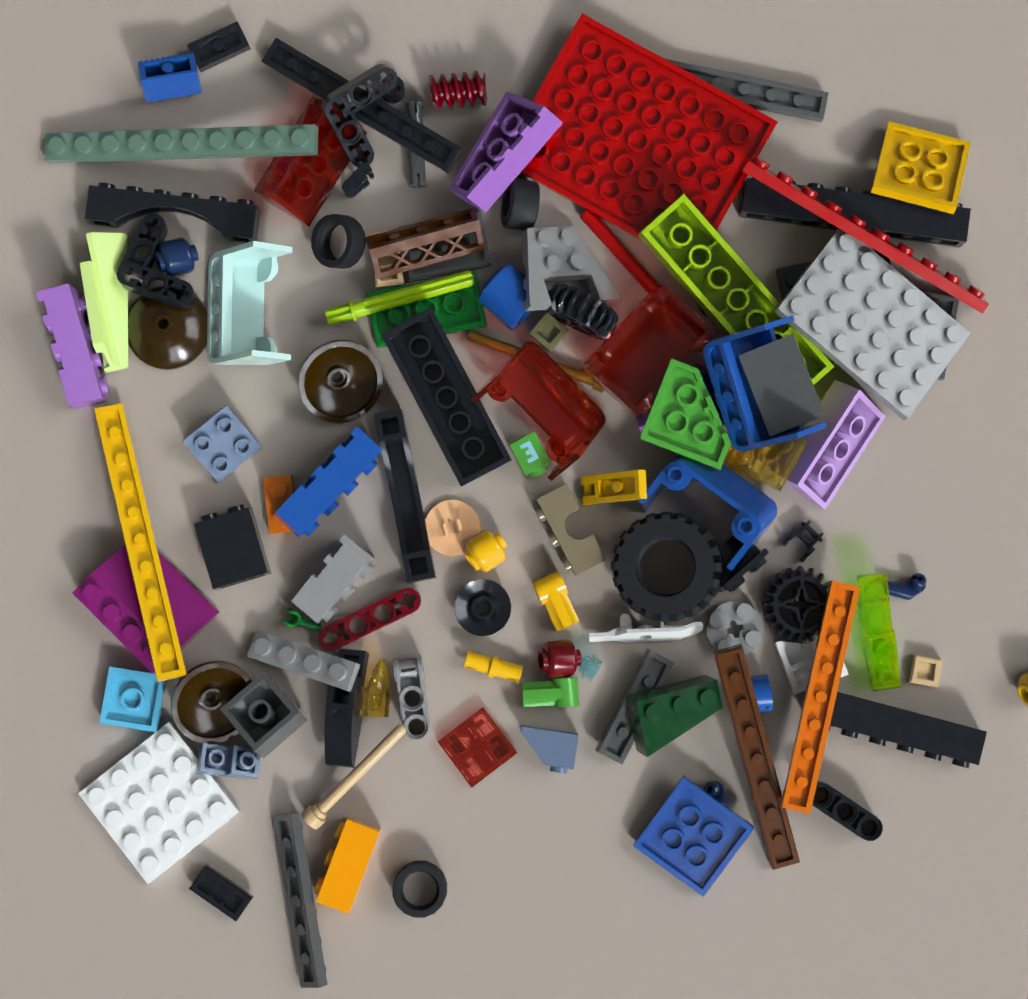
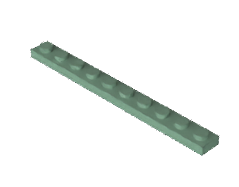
(182, 143)

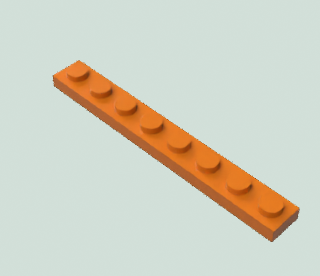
(820, 697)

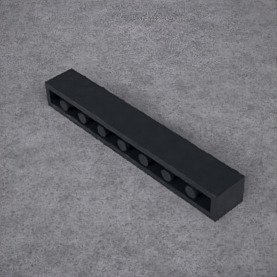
(889, 215)

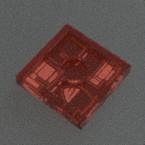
(477, 747)

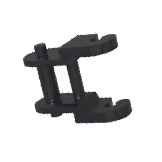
(357, 181)
(805, 526)

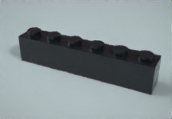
(908, 730)

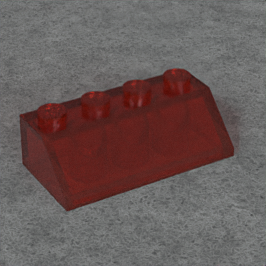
(304, 182)

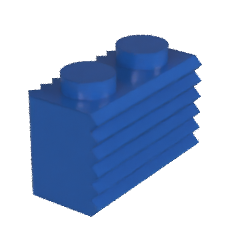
(169, 77)

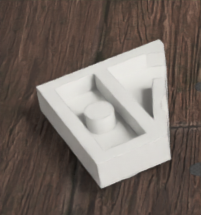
(797, 663)

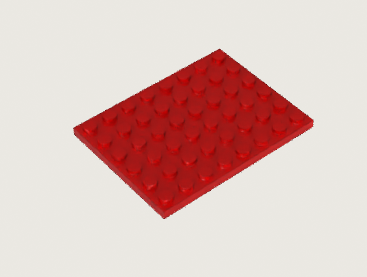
(640, 132)

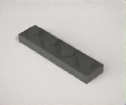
(619, 735)

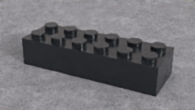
(445, 397)

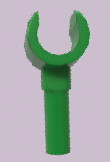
(298, 620)

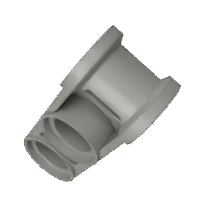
(412, 681)

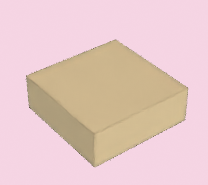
(925, 670)

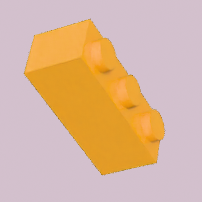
(346, 864)

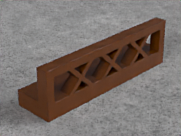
(422, 234)

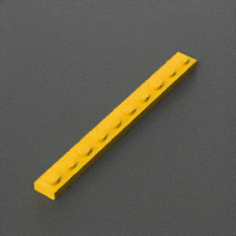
(140, 543)

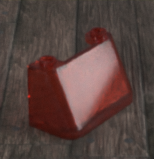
(642, 346)

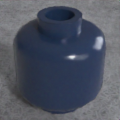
(176, 257)

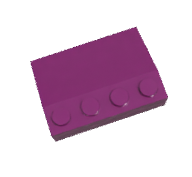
(113, 600)

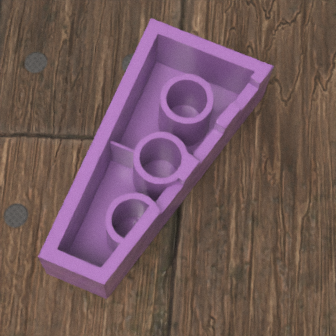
(503, 150)
(73, 346)

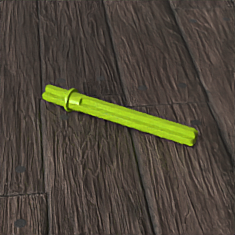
(399, 297)

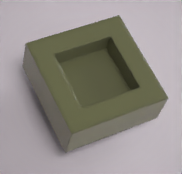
(548, 332)

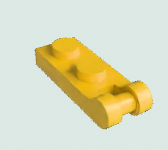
(613, 487)

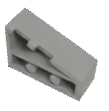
(334, 580)

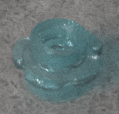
(590, 667)

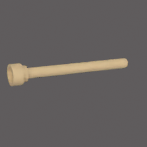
(315, 814)

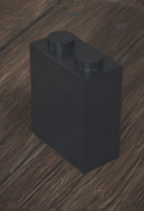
(232, 547)

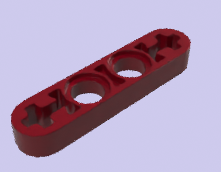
(368, 615)

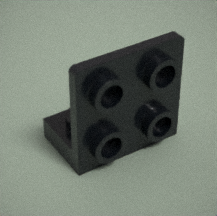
(751, 563)

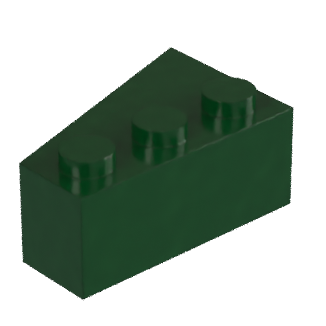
(670, 711)

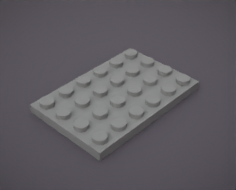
(873, 322)

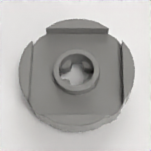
(743, 615)

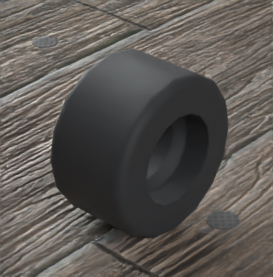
(520, 205)

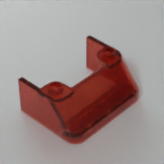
(550, 400)

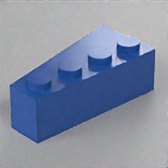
(328, 483)

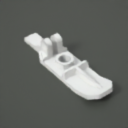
(646, 633)

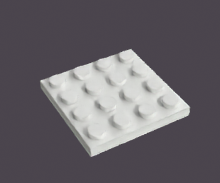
(158, 802)

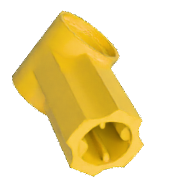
(553, 594)

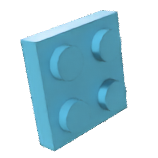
(132, 699)

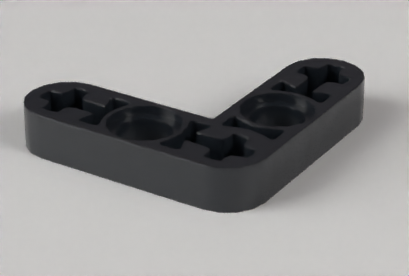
(349, 106)
(143, 270)

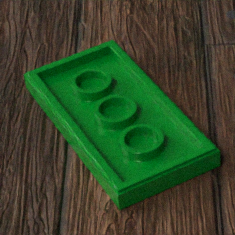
(455, 310)

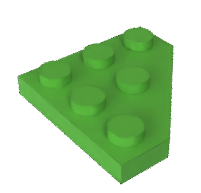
(686, 418)

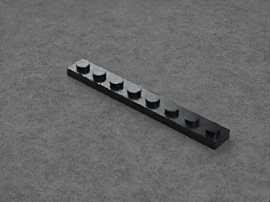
(376, 115)

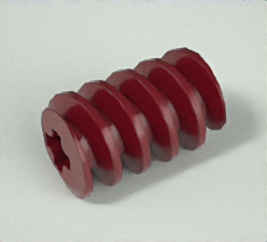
(458, 90)

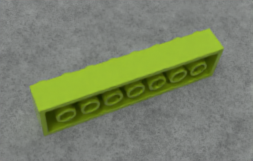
(719, 278)

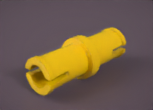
(493, 666)

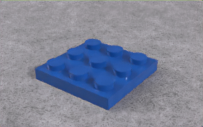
(693, 836)

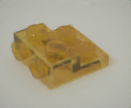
(768, 464)

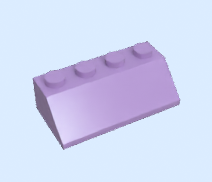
(835, 449)

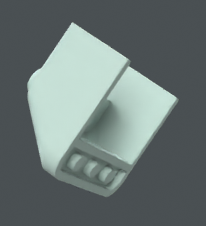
(237, 304)

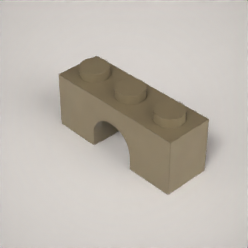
(555, 509)

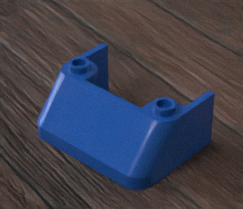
(734, 394)
(754, 507)

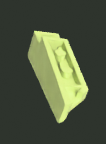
(107, 298)

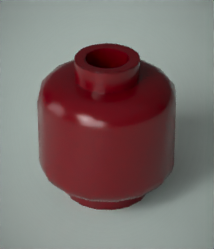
(559, 659)

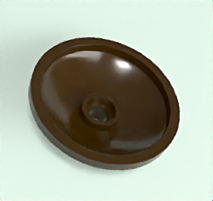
(171, 346)
(350, 394)
(200, 716)

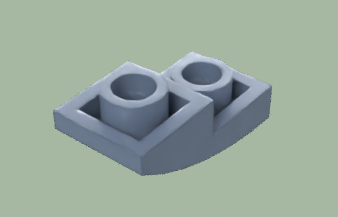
(228, 761)

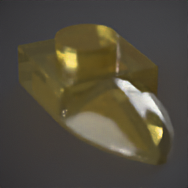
(376, 696)

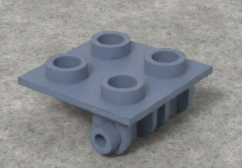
(222, 443)

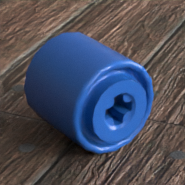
(505, 296)

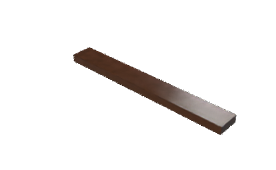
(756, 756)

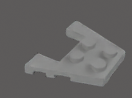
(560, 255)

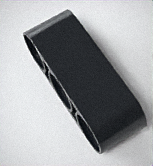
(856, 814)

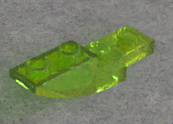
(877, 631)

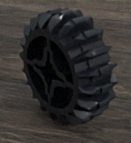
(582, 311)
(799, 590)

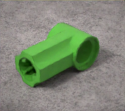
(558, 692)

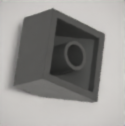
(263, 715)

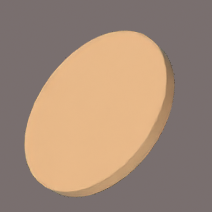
(451, 526)

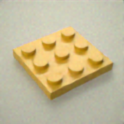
(921, 167)

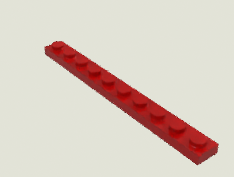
(855, 227)

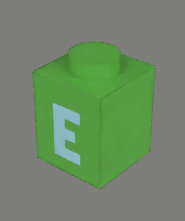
(530, 455)

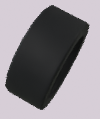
(321, 241)
(413, 910)

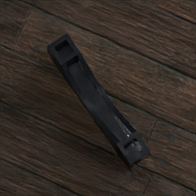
(116, 207)
(405, 496)

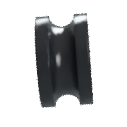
(397, 96)

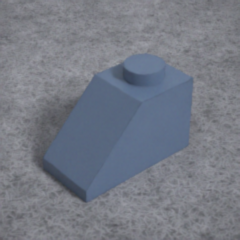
(553, 747)

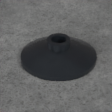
(482, 623)

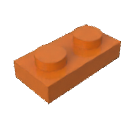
(277, 491)

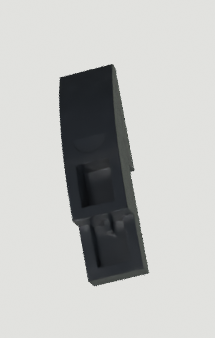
(343, 715)

